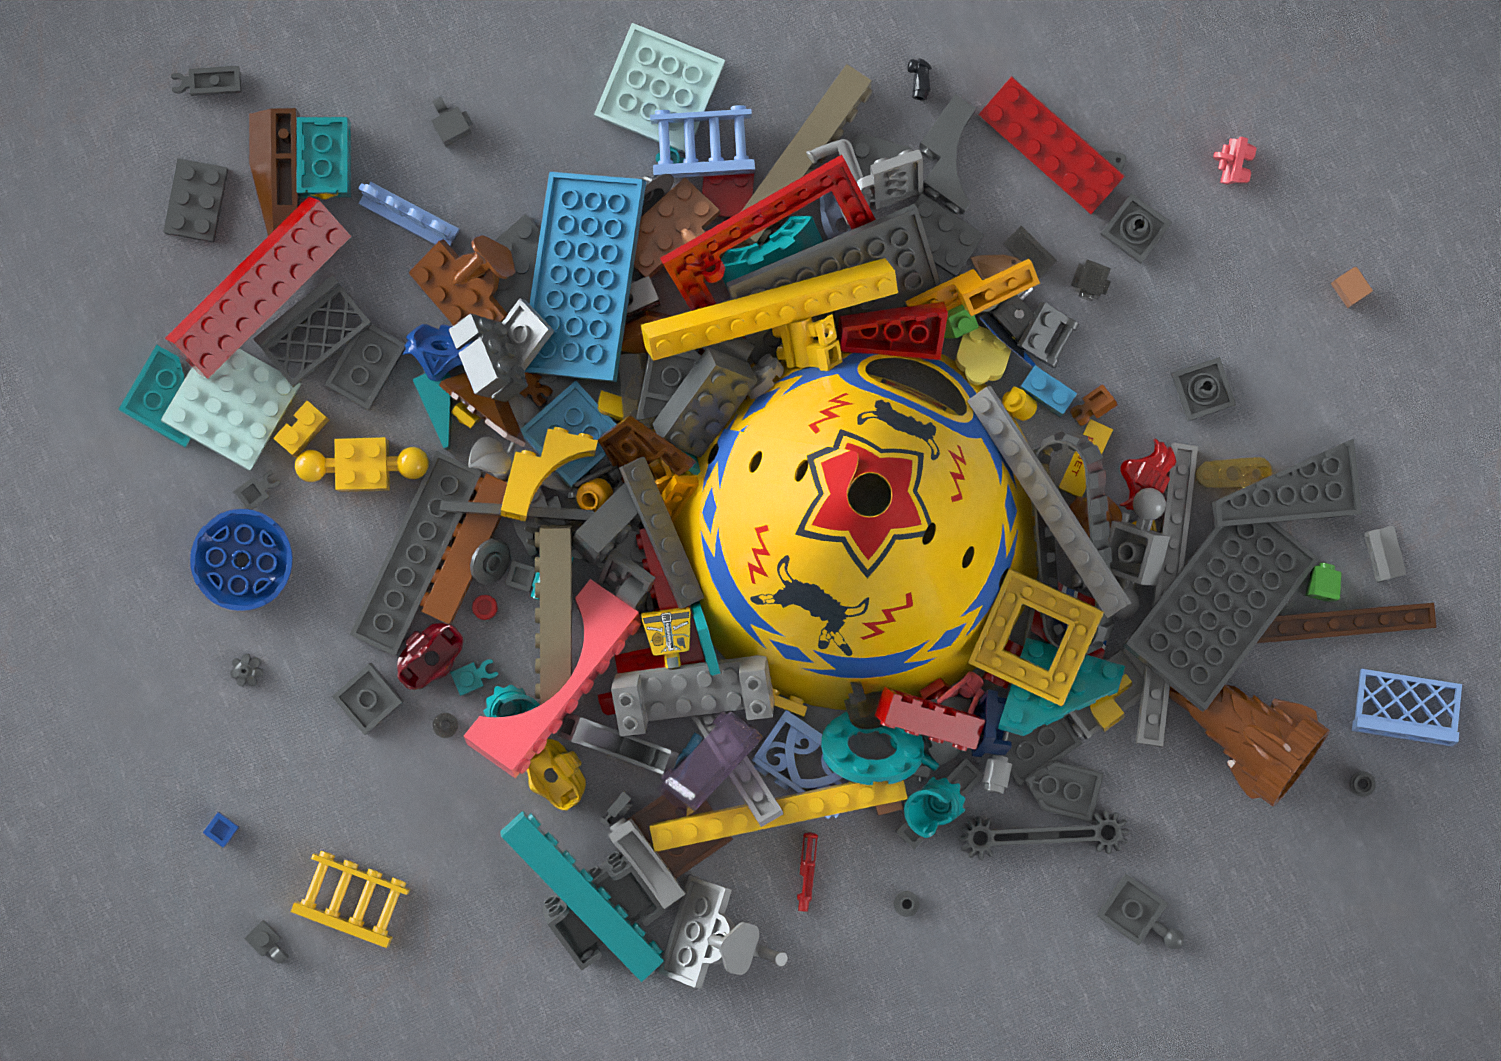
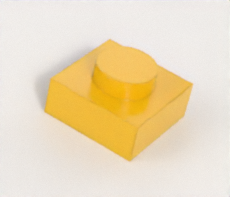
(464, 416)

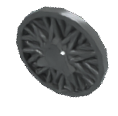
(490, 561)

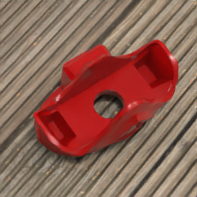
(1148, 471)

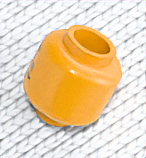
(593, 494)

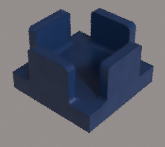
(990, 740)

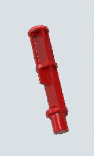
(807, 871)

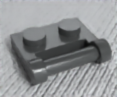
(1041, 330)

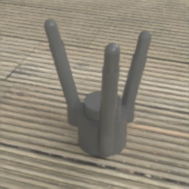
(612, 473)

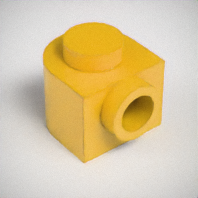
(1019, 404)

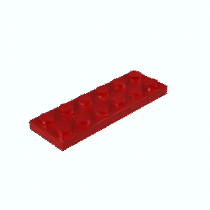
(1051, 145)

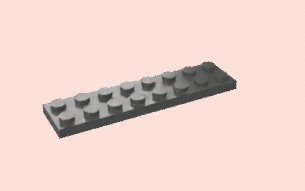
(414, 555)

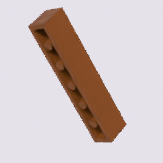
(455, 576)

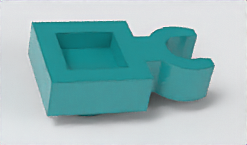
(470, 678)

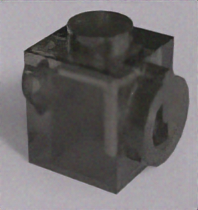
(1091, 280)

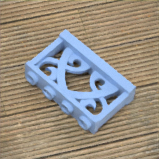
(797, 731)

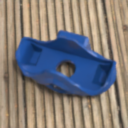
(433, 350)

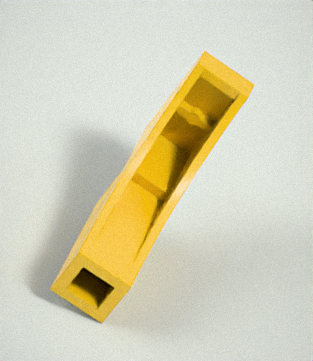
(531, 471)

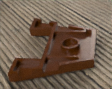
(633, 440)

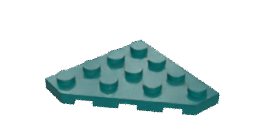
(1028, 711)

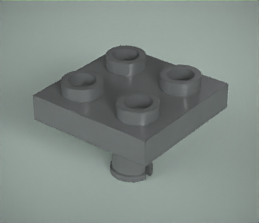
(1136, 228)
(1203, 389)

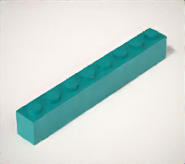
(582, 896)

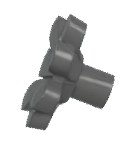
(251, 670)

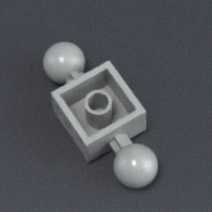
(1137, 549)

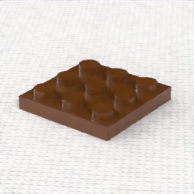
(680, 858)

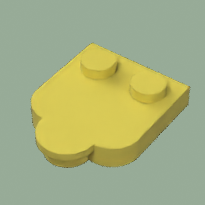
(982, 356)

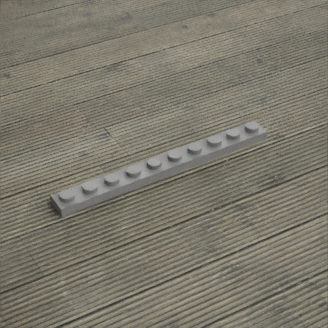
(1049, 501)

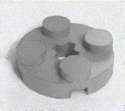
(764, 372)

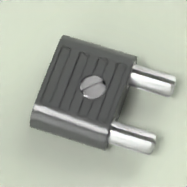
(1014, 315)

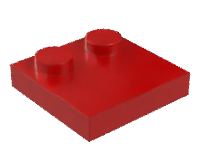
(728, 192)

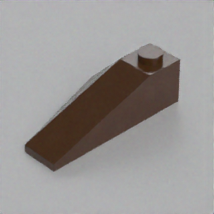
(494, 412)

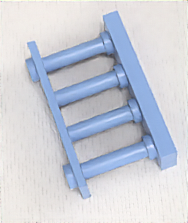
(691, 166)

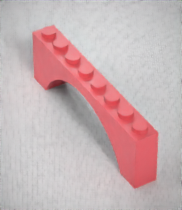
(515, 739)

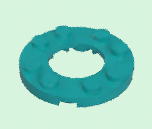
(864, 771)

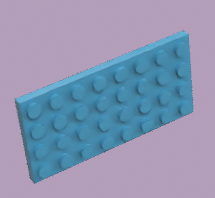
(585, 272)

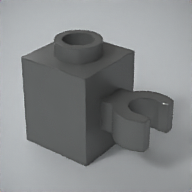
(451, 124)

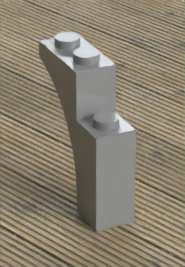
(646, 862)

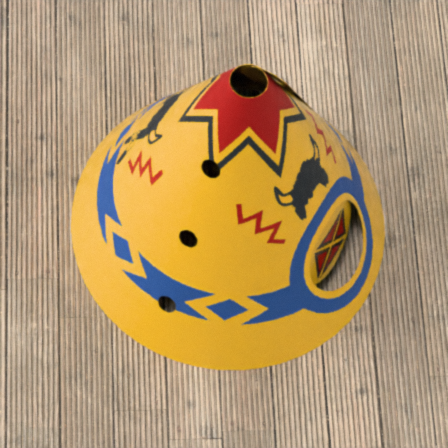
(842, 591)

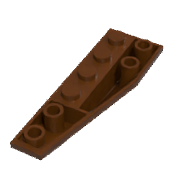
(274, 162)

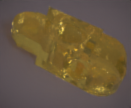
(1213, 473)

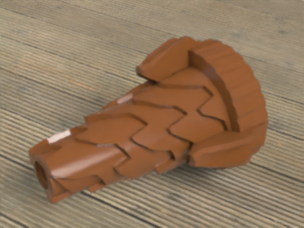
(1264, 742)

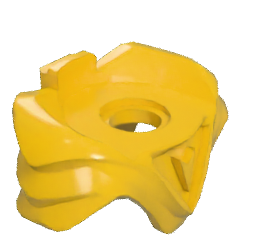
(570, 783)

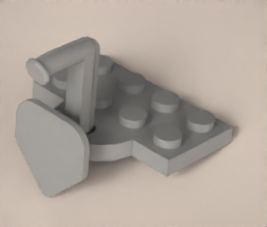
(889, 180)
(699, 938)

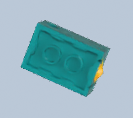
(324, 157)

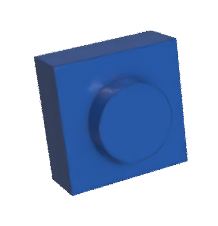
(221, 829)

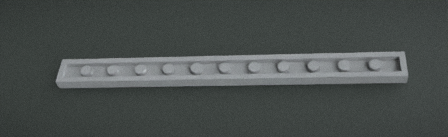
(1174, 524)

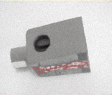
(643, 297)

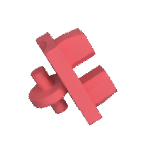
(1232, 159)

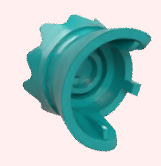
(509, 702)
(933, 806)

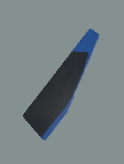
(996, 328)

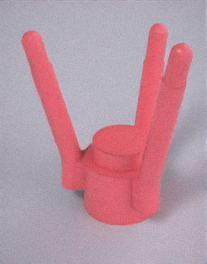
(967, 687)

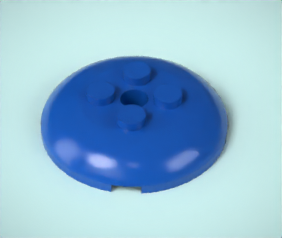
(216, 554)

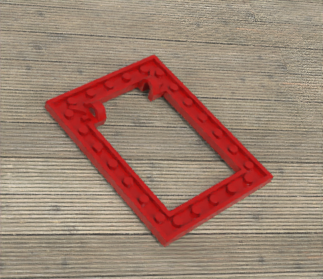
(689, 262)

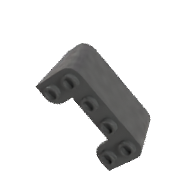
(624, 886)

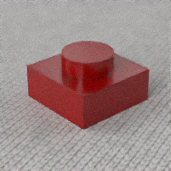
(935, 689)

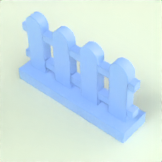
(406, 214)

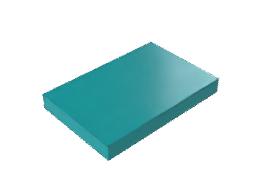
(705, 639)

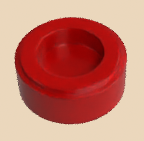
(485, 607)

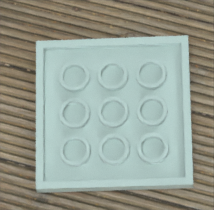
(656, 76)
(233, 408)

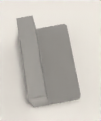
(1385, 553)

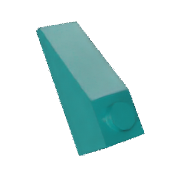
(438, 406)

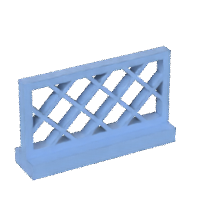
(1407, 729)

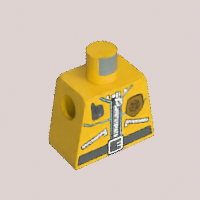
(668, 633)

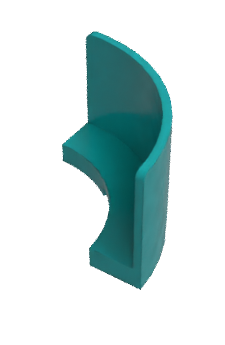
(793, 237)

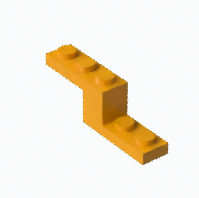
(978, 293)

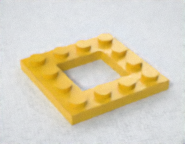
(990, 652)

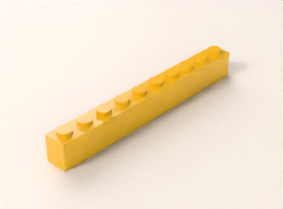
(769, 309)
(795, 809)

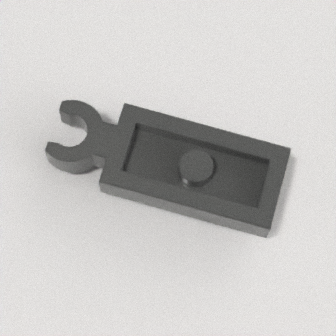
(210, 81)

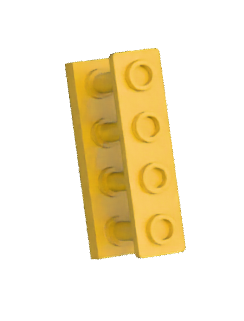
(354, 925)

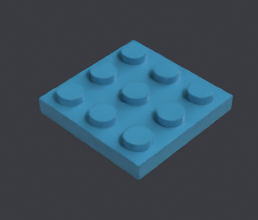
(578, 414)

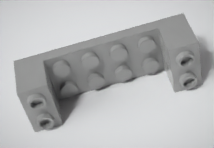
(692, 692)

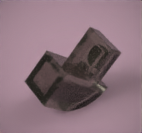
(862, 707)

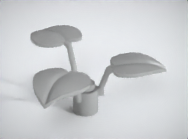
(490, 456)

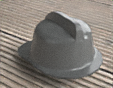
(655, 190)

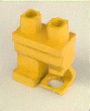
(802, 349)

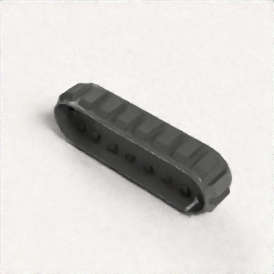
(1098, 528)

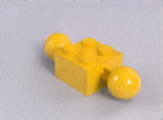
(362, 464)

